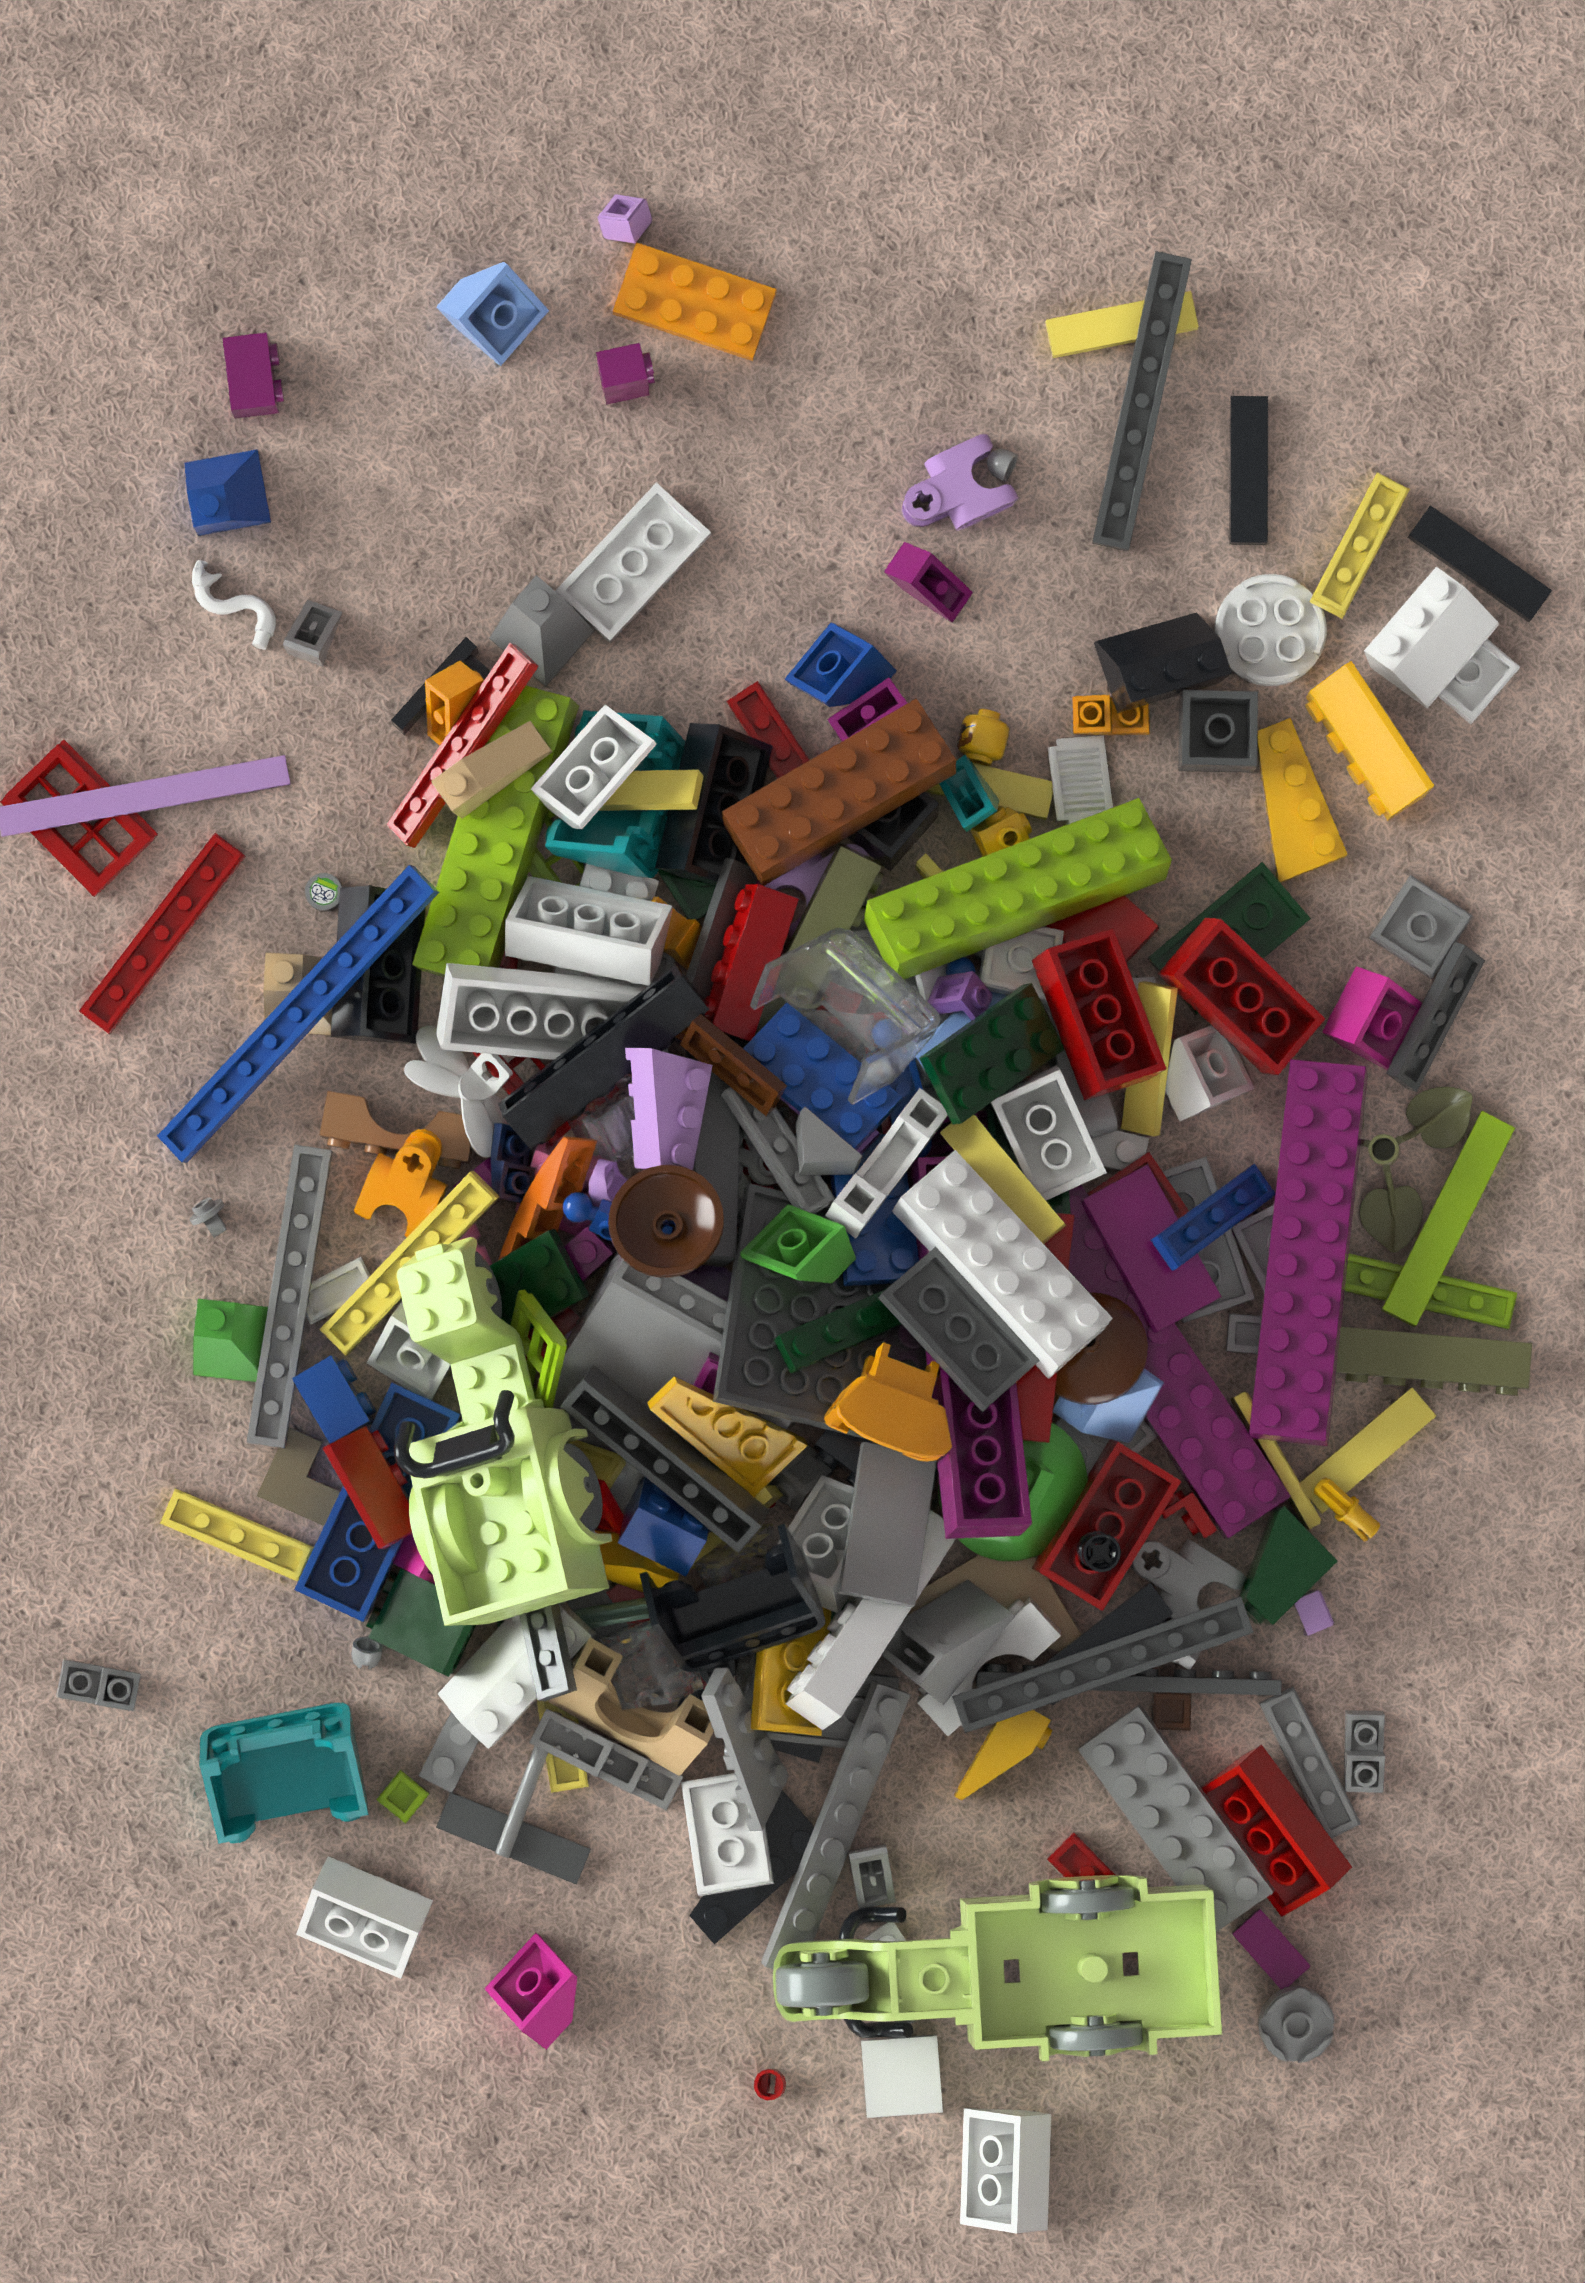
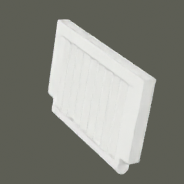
(1079, 777)

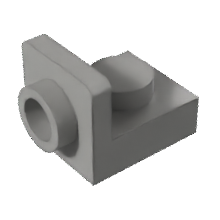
(800, 1478)

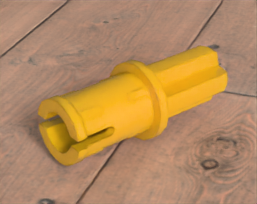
(1347, 1509)

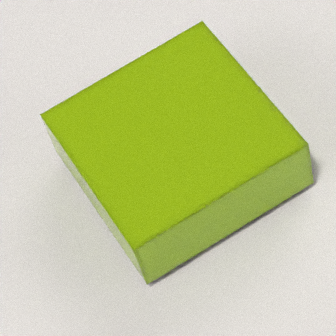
(403, 1796)

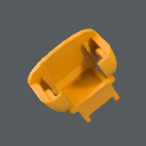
(894, 1408)

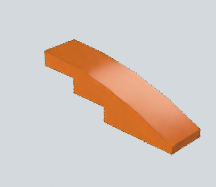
(543, 1202)

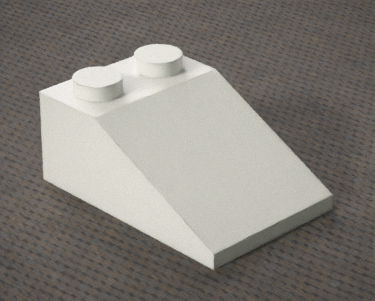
(1048, 1134)

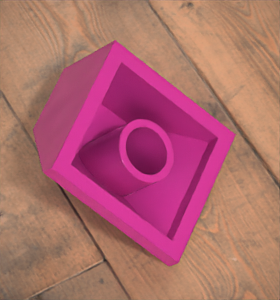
(536, 1991)

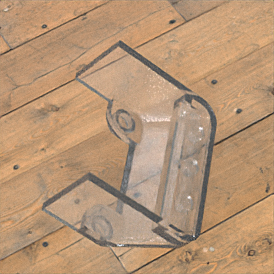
(862, 995)

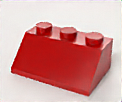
(372, 1484)

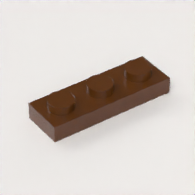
(733, 1065)

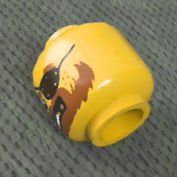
(983, 737)

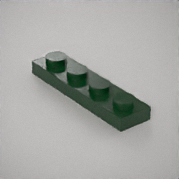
(835, 1332)

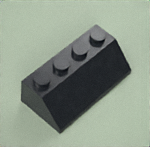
(733, 769)
(387, 996)

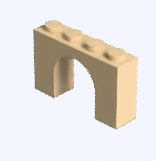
(665, 1738)

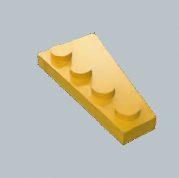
(1296, 810)
(730, 1437)

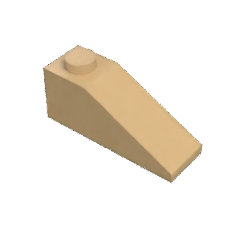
(490, 769)

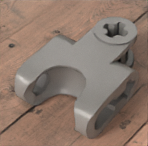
(1184, 1574)

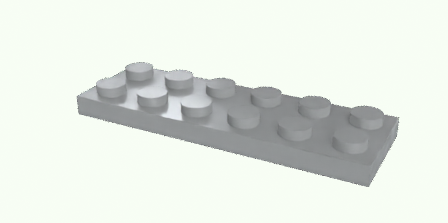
(1174, 1814)

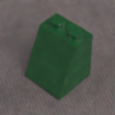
(1283, 1567)
(415, 1626)

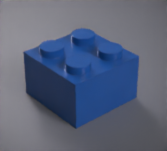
(334, 1399)
(661, 1529)

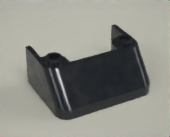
(739, 1614)

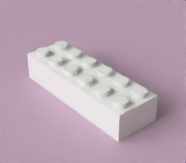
(524, 1010)
(1002, 1262)
(857, 1642)

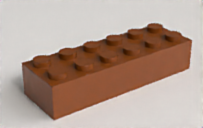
(839, 792)

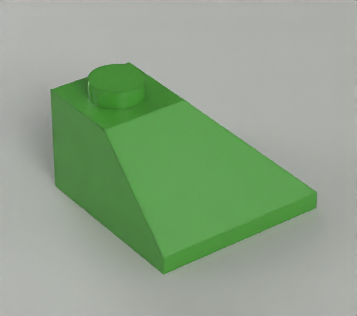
(802, 1246)
(228, 1339)

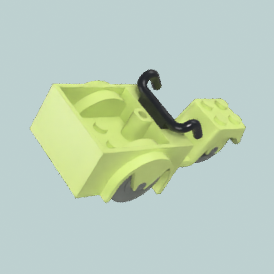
(502, 1496)

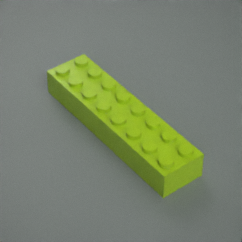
(493, 850)
(1017, 889)

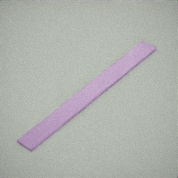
(143, 795)

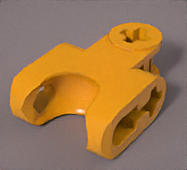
(405, 1180)

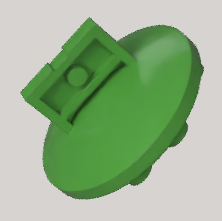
(1055, 1482)

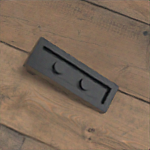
(416, 705)

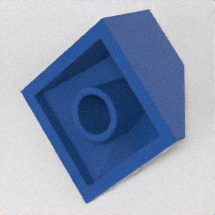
(226, 492)
(839, 668)

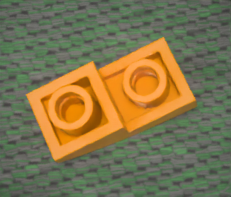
(1099, 717)

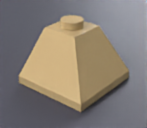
(281, 976)

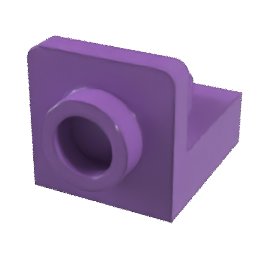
(960, 993)

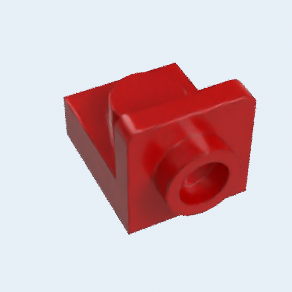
(1195, 1518)

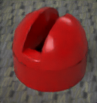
(763, 2081)

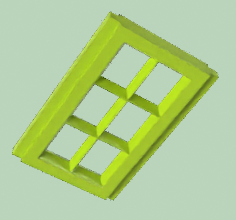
(528, 1311)

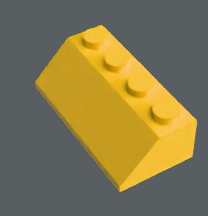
(1368, 741)

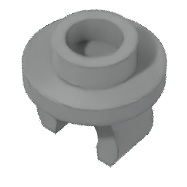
(207, 1212)

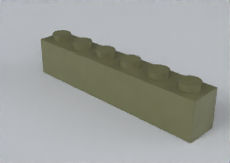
(833, 905)
(1434, 1360)

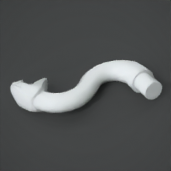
(266, 618)

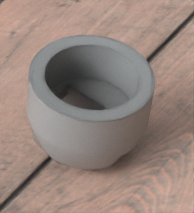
(1002, 463)
(366, 1652)

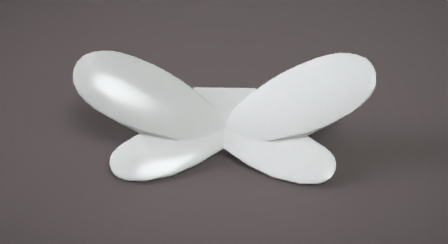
(450, 1075)

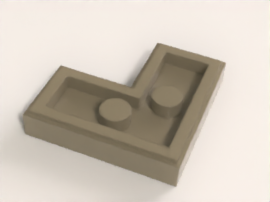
(289, 1483)

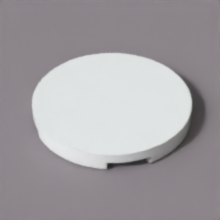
(1271, 630)

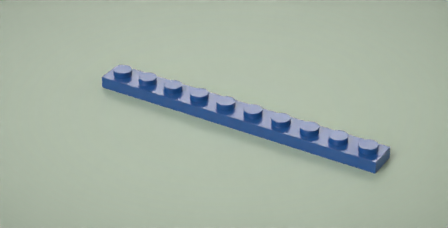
(298, 1013)

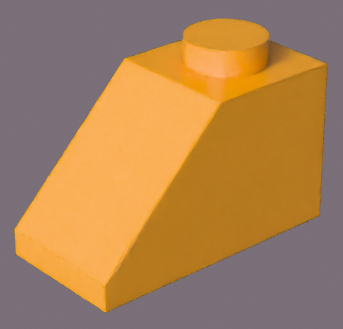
(447, 698)

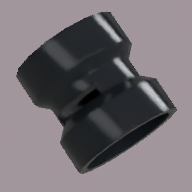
(1104, 1554)

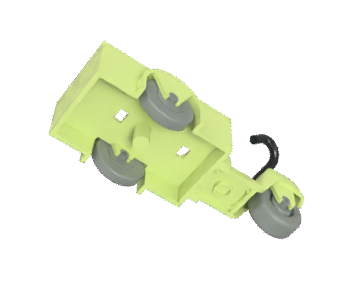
(1070, 1970)

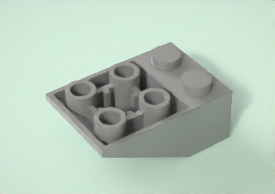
(947, 1639)

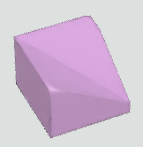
(625, 218)
(1313, 1612)

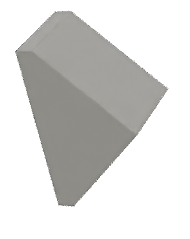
(312, 633)
(822, 1149)
(872, 1876)

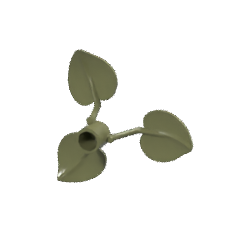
(1396, 1213)

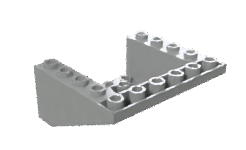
(643, 1335)

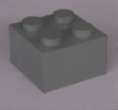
(1218, 731)

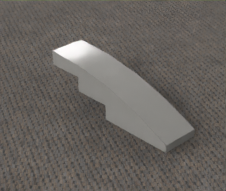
(605, 1759)

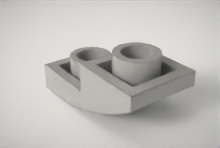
(98, 1685)
(1364, 1751)

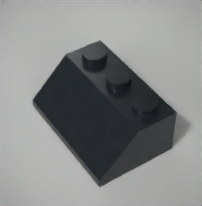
(1162, 661)

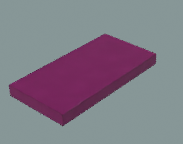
(1127, 1219)

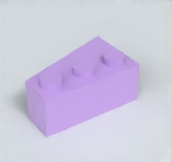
(667, 1107)

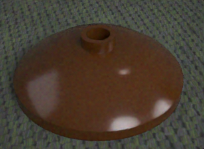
(661, 1198)
(1112, 1363)

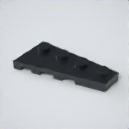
(787, 1838)

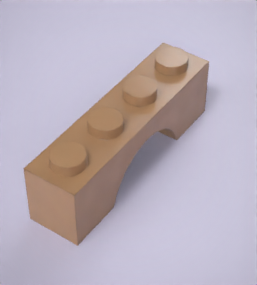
(349, 1121)

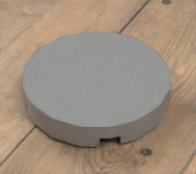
(1296, 2024)

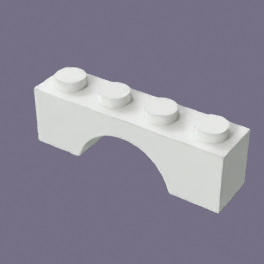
(887, 1163)
(1025, 1636)

